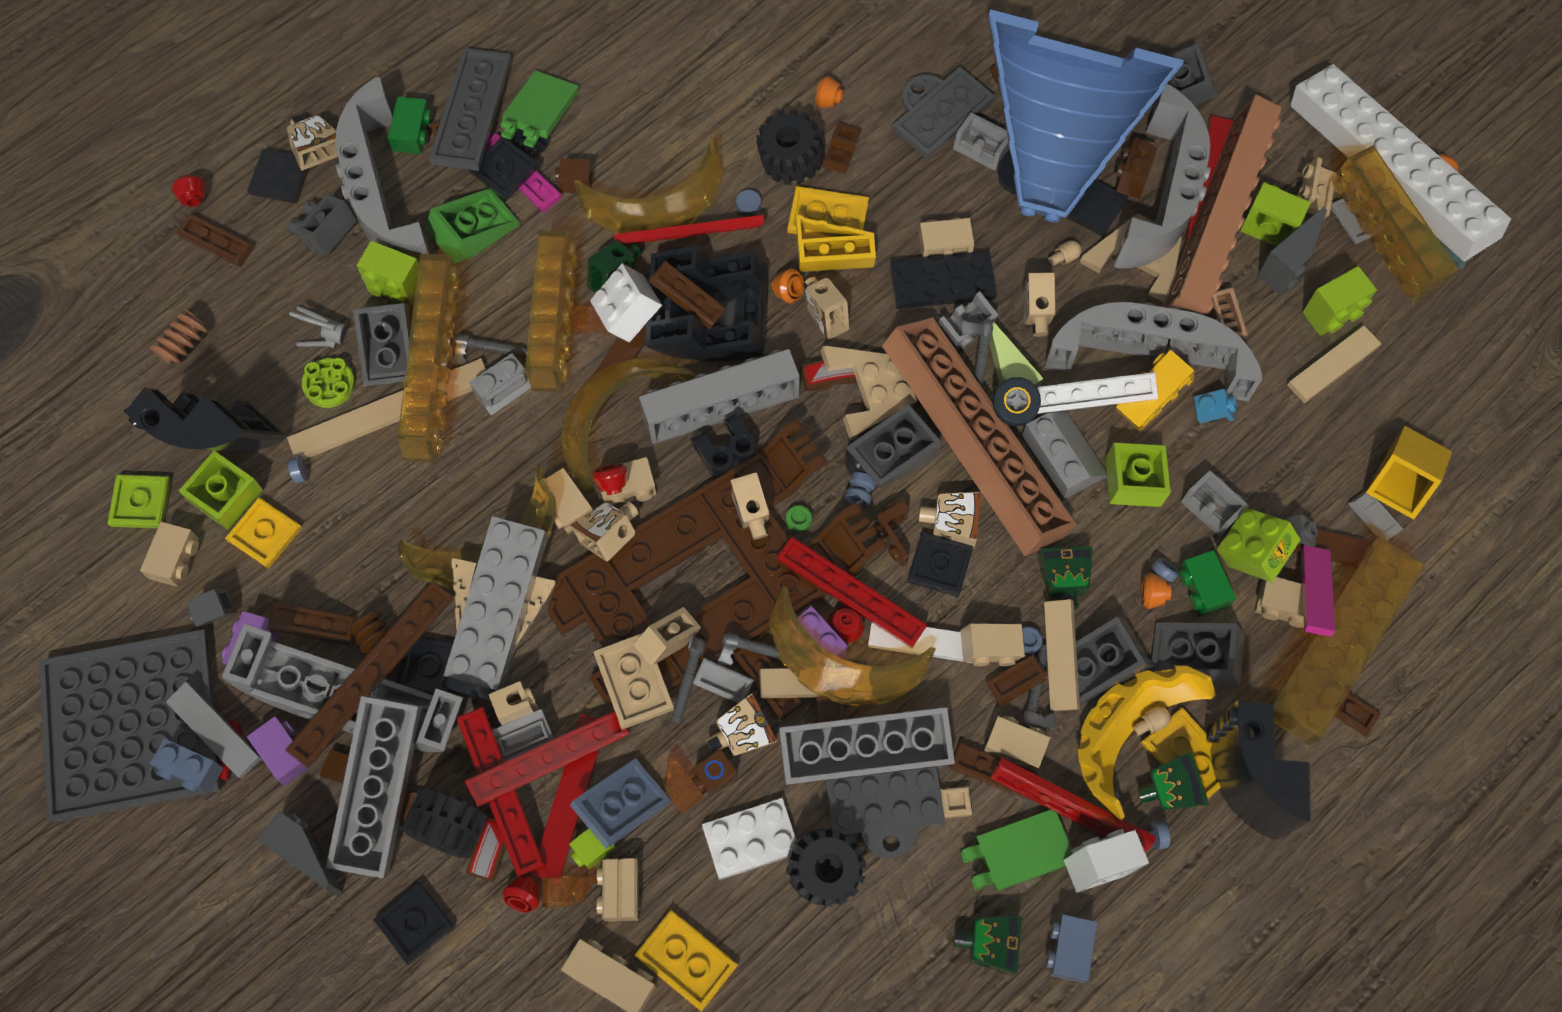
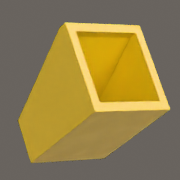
(1410, 472)

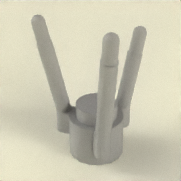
(331, 330)

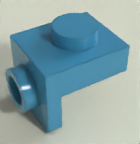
(1215, 406)

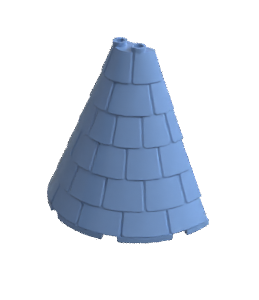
(1067, 109)

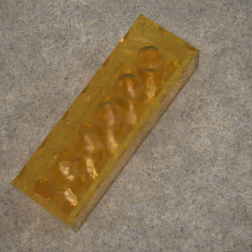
(1393, 224)
(551, 311)

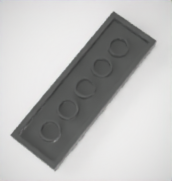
(470, 109)

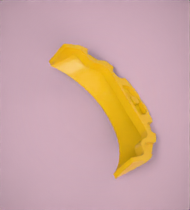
(1120, 709)

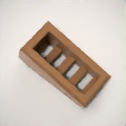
(1230, 299)

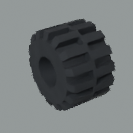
(790, 147)
(445, 822)
(835, 883)

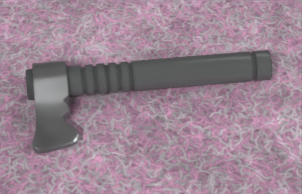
(985, 332)
(464, 342)
(732, 640)
(696, 648)
(1030, 717)

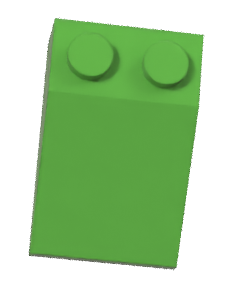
(470, 224)

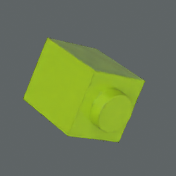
(589, 850)

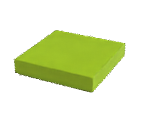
(139, 501)

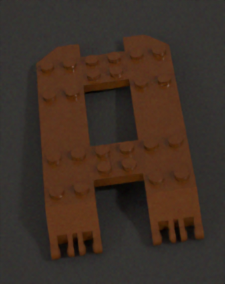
(604, 590)

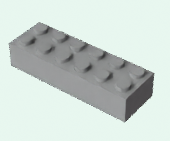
(713, 397)
(496, 604)
(866, 745)
(374, 786)

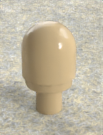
(1066, 253)
(1153, 721)

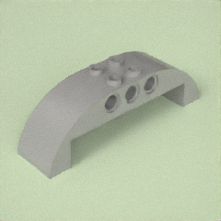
(1179, 121)
(361, 184)
(1157, 330)
(306, 682)

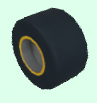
(1015, 393)

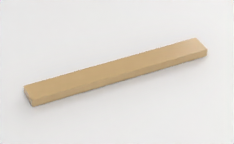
(372, 416)

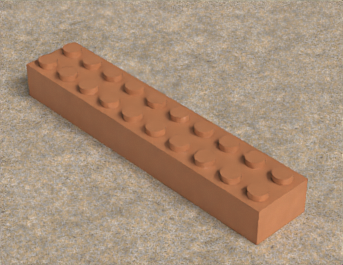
(1223, 207)
(978, 436)

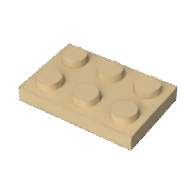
(632, 683)

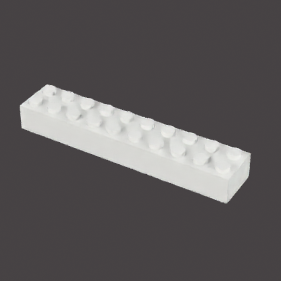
(1445, 199)

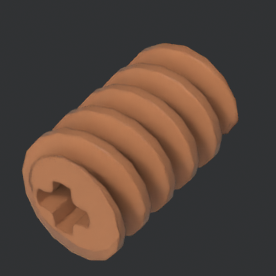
(178, 338)

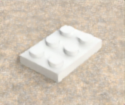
(750, 838)

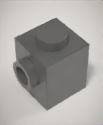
(210, 607)

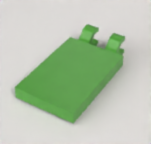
(538, 107)
(1020, 851)

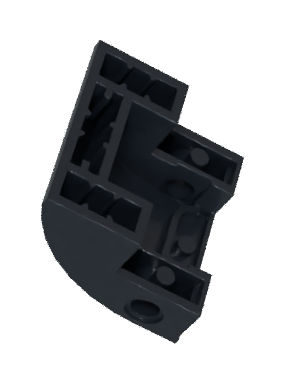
(731, 280)
(202, 423)
(1260, 790)

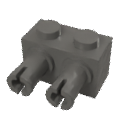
(324, 224)

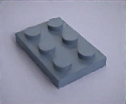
(620, 803)

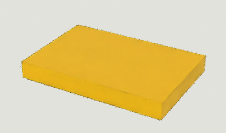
(828, 206)
(1182, 737)
(686, 960)

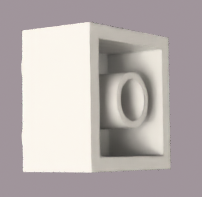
(625, 302)
(1105, 859)

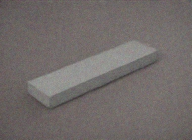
(214, 730)

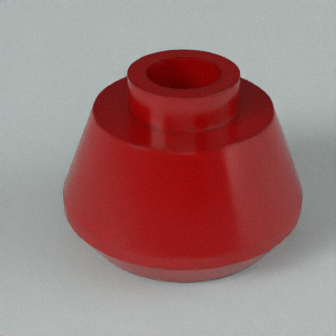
(189, 190)
(611, 478)
(846, 624)
(522, 894)

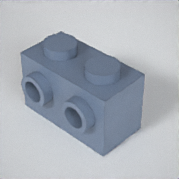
(189, 767)
(1072, 948)

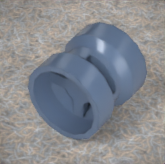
(860, 489)

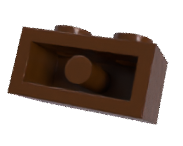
(1137, 167)

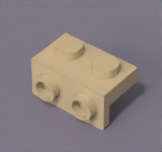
(1317, 186)

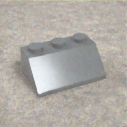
(1063, 453)

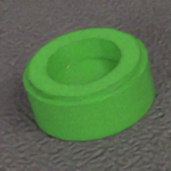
(798, 519)

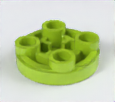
(328, 382)

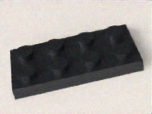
(942, 279)

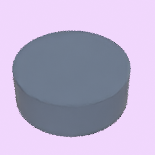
(748, 202)
(297, 469)
(1165, 569)
(1032, 640)
(1161, 831)

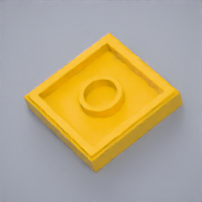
(263, 533)

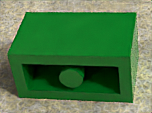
(409, 125)
(1206, 583)

